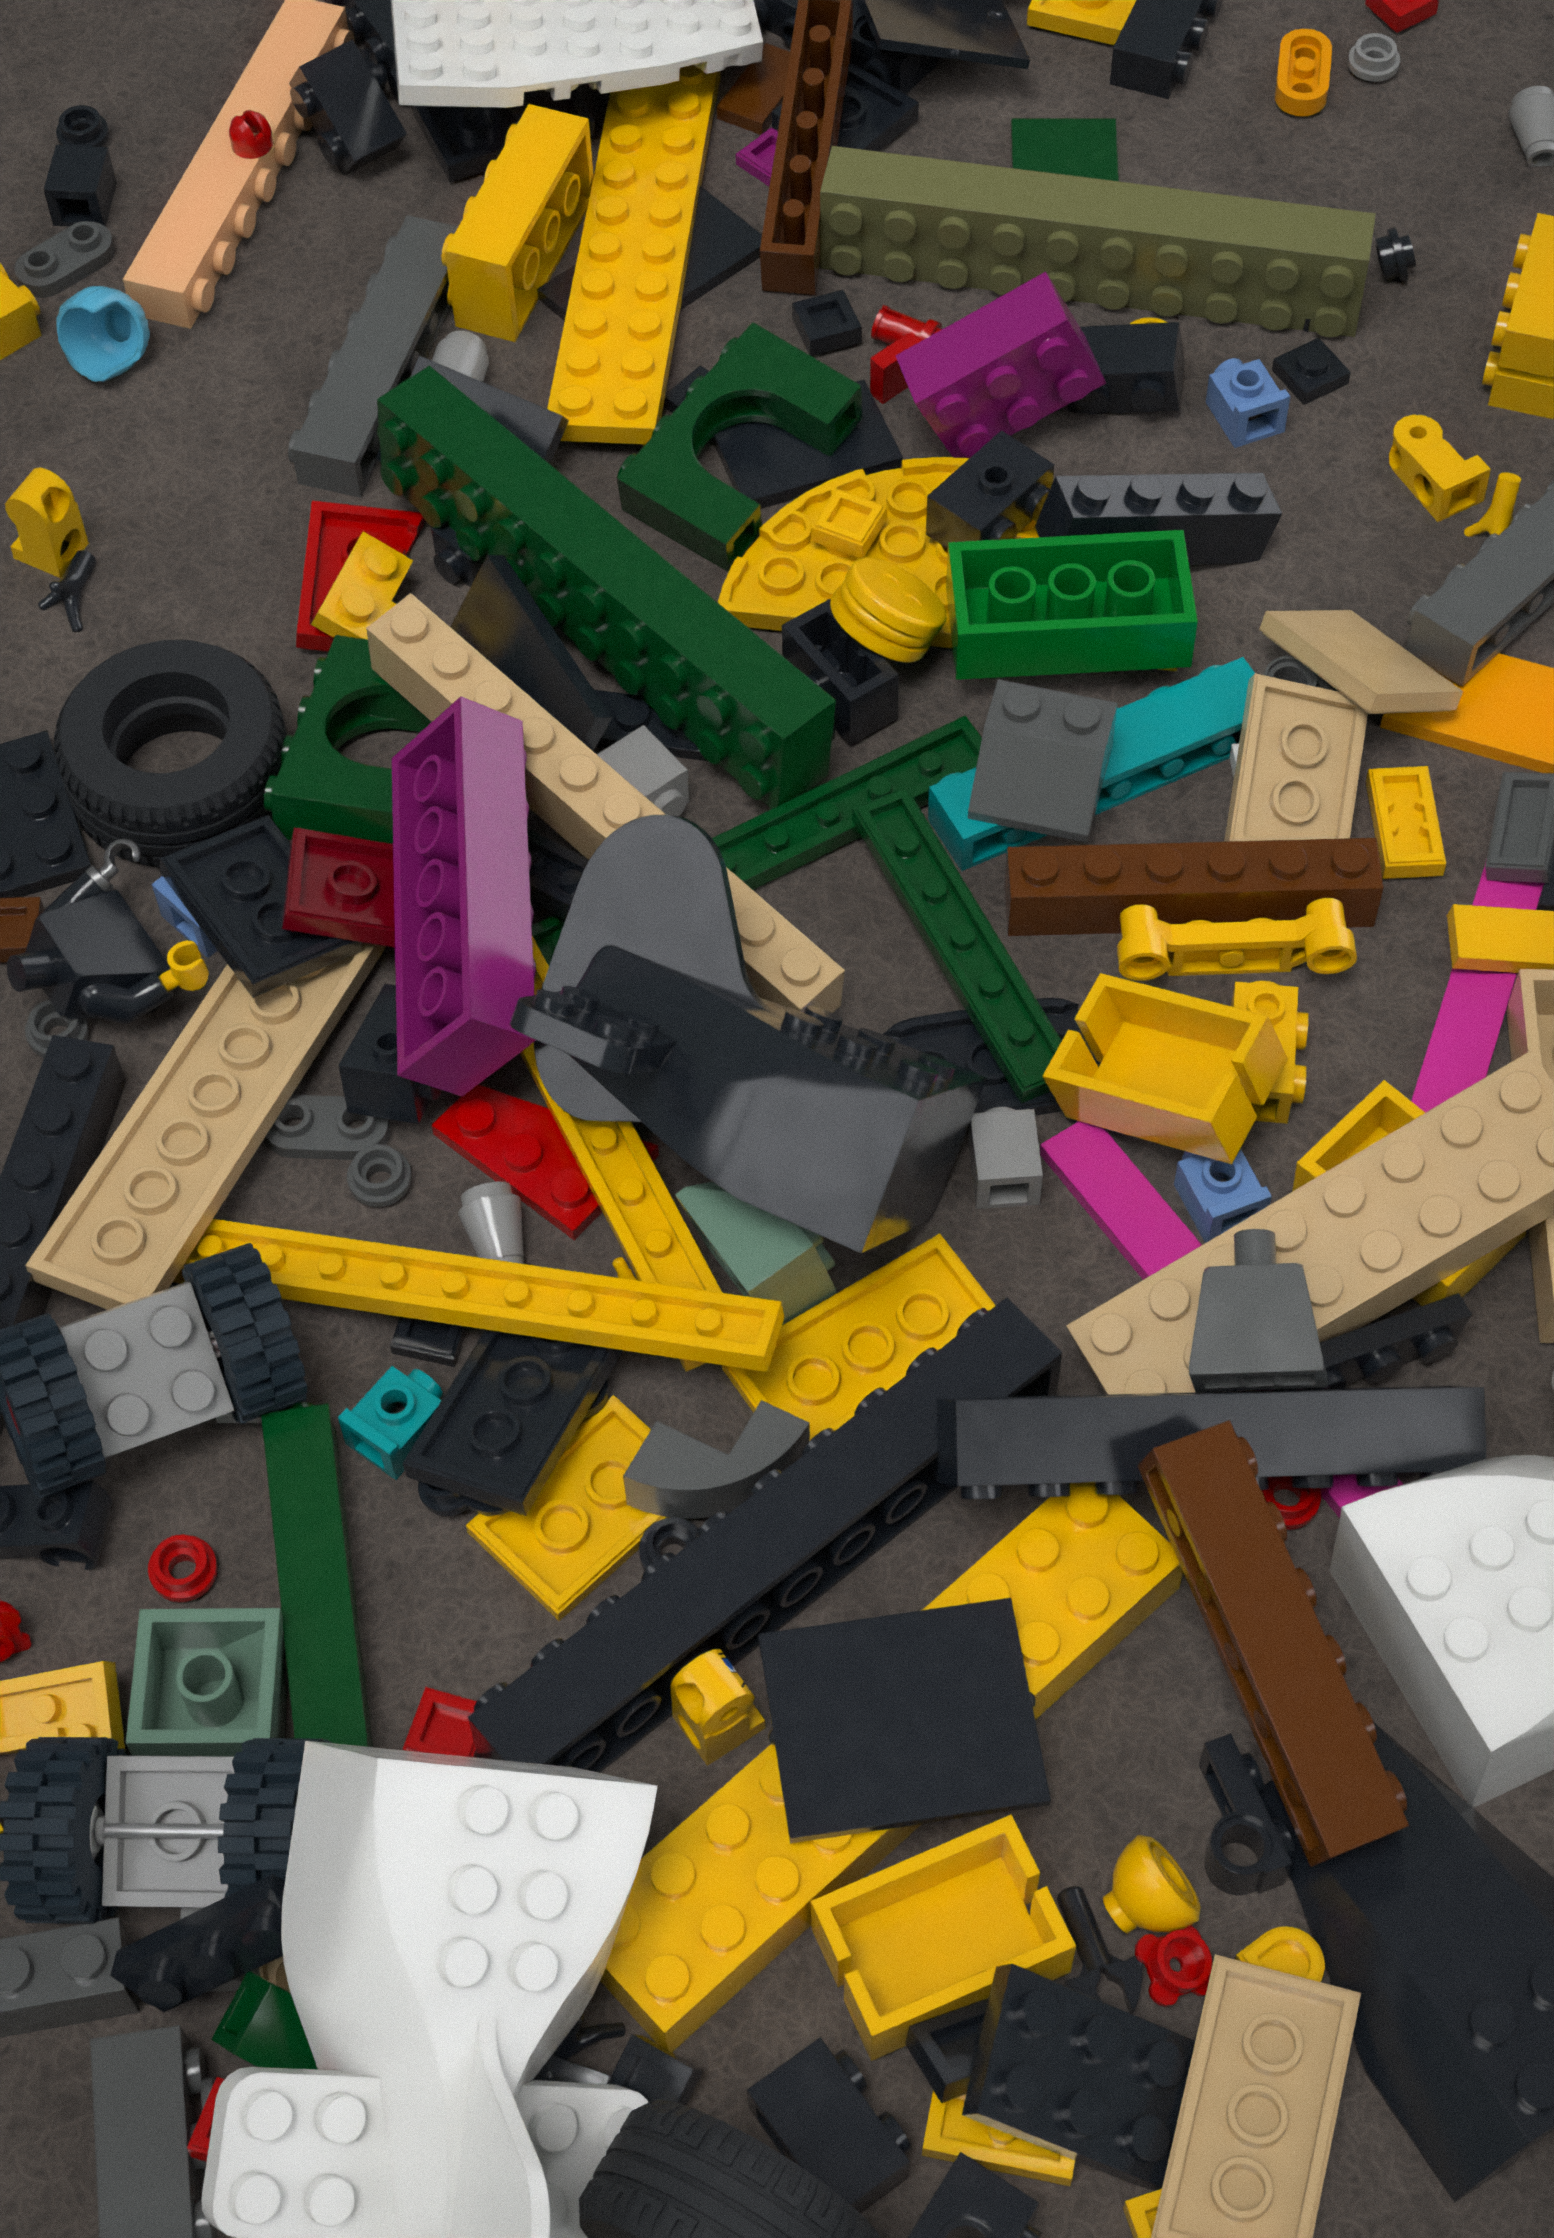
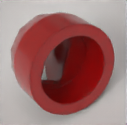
(242, 137)

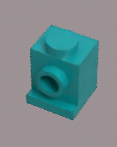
(388, 1437)

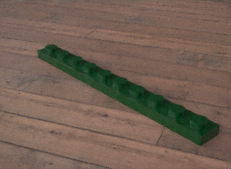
(823, 816)

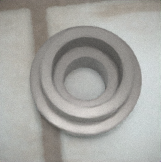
(1374, 58)

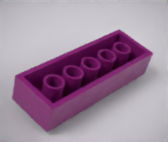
(461, 897)

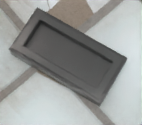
(1523, 829)

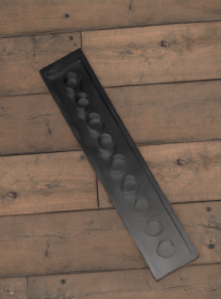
(761, 1561)

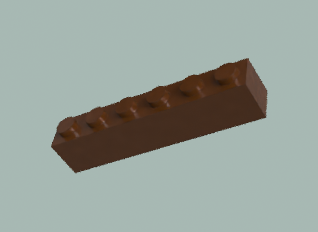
(803, 144)
(1218, 882)
(1273, 1643)

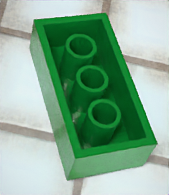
(1070, 604)

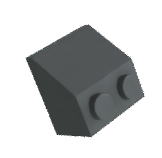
(1042, 760)

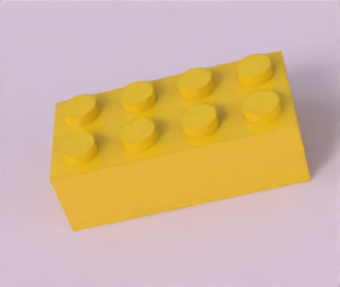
(519, 222)

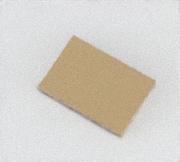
(1360, 661)
(1295, 763)

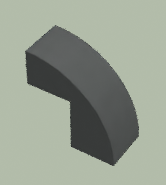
(693, 1480)

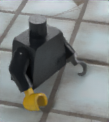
(98, 956)

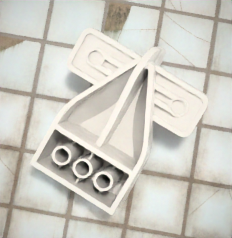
(1462, 1611)
(437, 1961)

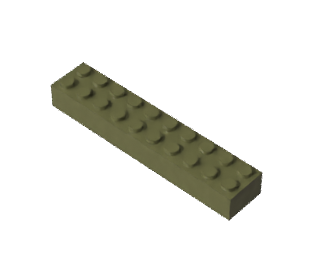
(1095, 240)

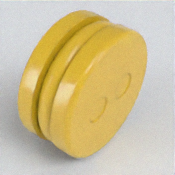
(888, 610)

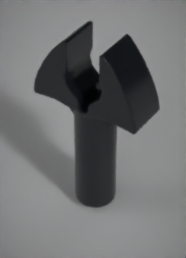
(1094, 1951)

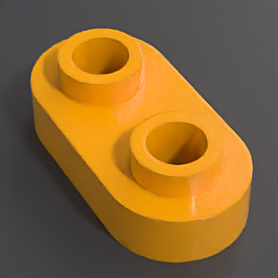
(1303, 72)

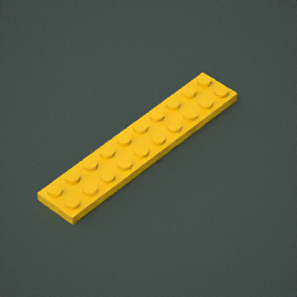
(633, 260)

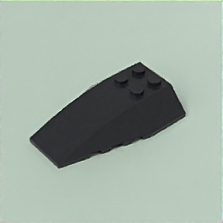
(1452, 1969)

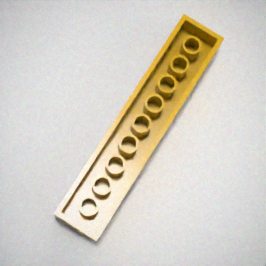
(727, 1880)

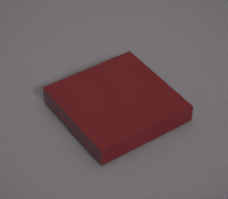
(340, 887)

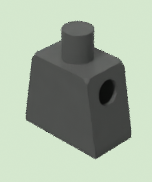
(1255, 1323)

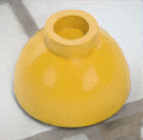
(1150, 1890)

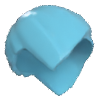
(102, 332)

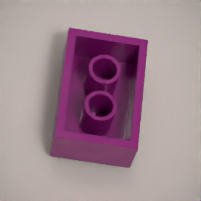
(1001, 367)

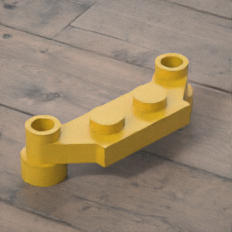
(1254, 946)

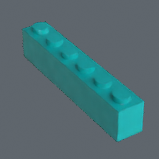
(1153, 745)

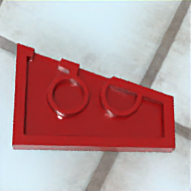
(330, 539)
(525, 1148)

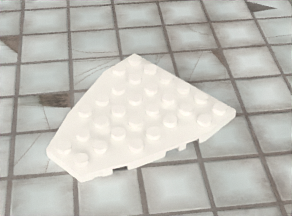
(501, 48)

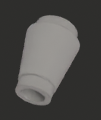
(1534, 124)
(493, 1221)

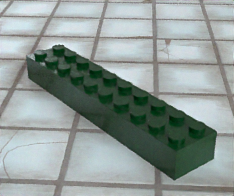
(607, 590)

